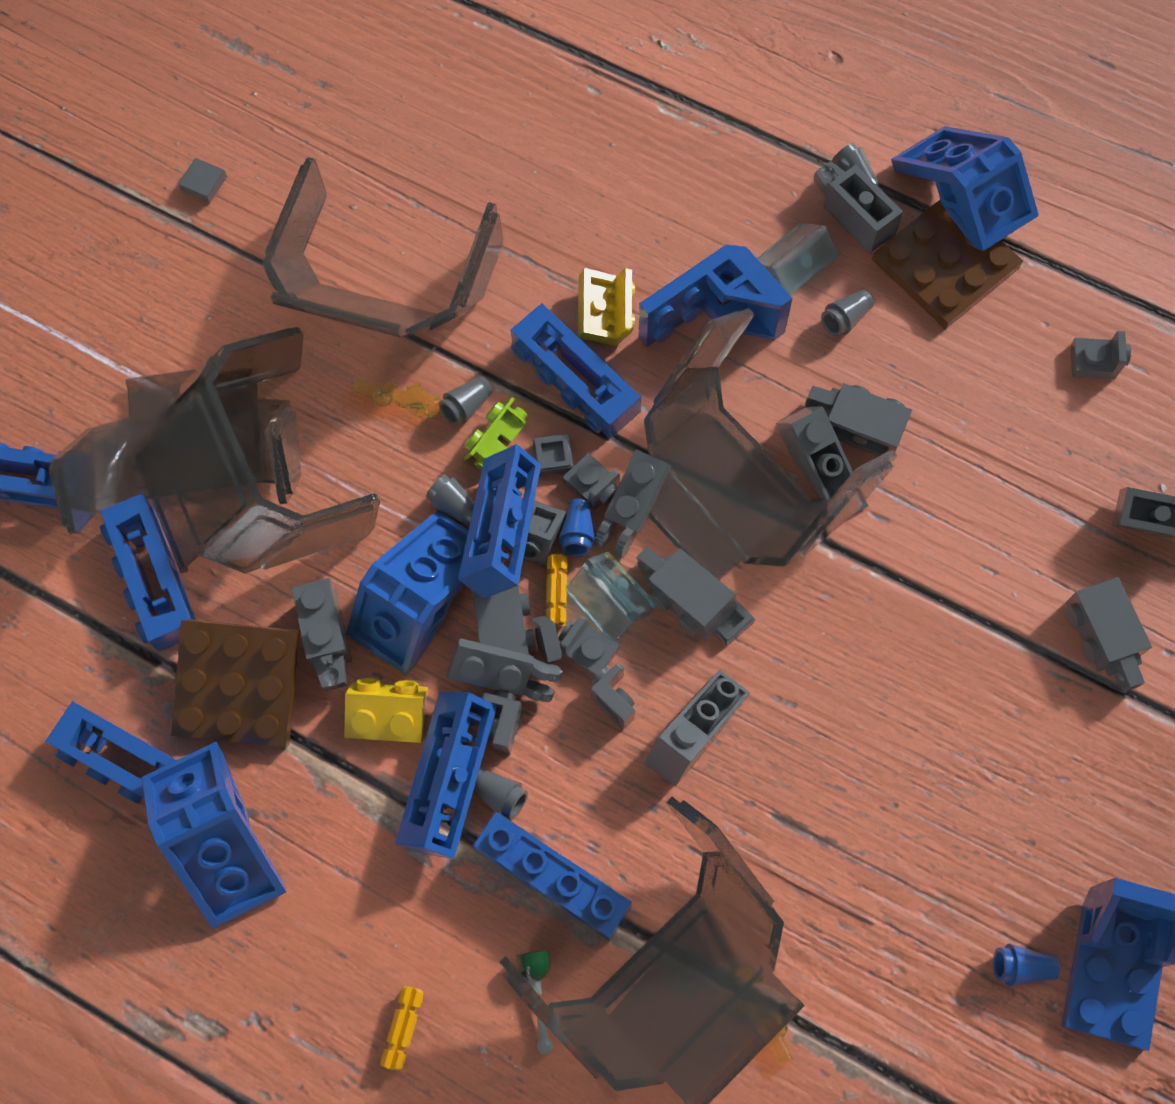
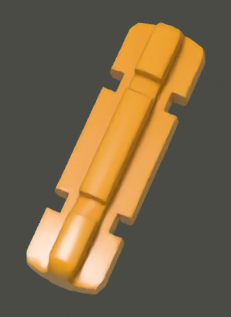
(556, 589)
(402, 1028)

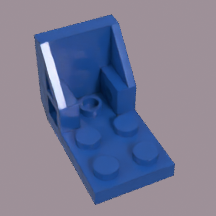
(977, 180)
(728, 275)
(409, 592)
(208, 836)
(1119, 962)

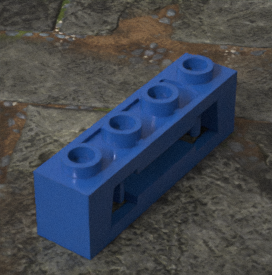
(536, 341)
(27, 462)
(499, 520)
(127, 522)
(75, 732)
(446, 774)
(553, 876)

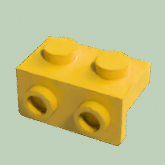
(605, 306)
(385, 711)

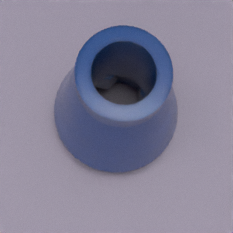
(577, 530)
(1024, 966)

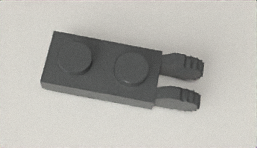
(633, 500)
(502, 670)

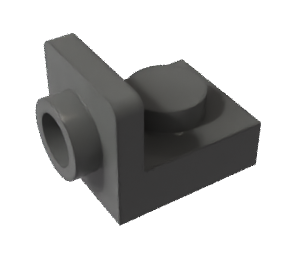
(1100, 356)
(592, 481)
(542, 532)
(586, 646)
(613, 702)
(506, 725)

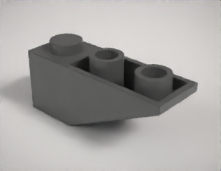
(816, 451)
(696, 728)

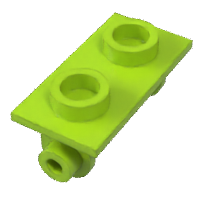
(503, 423)

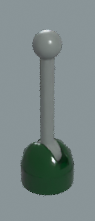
(535, 968)

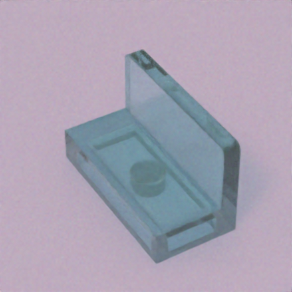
(799, 255)
(609, 595)

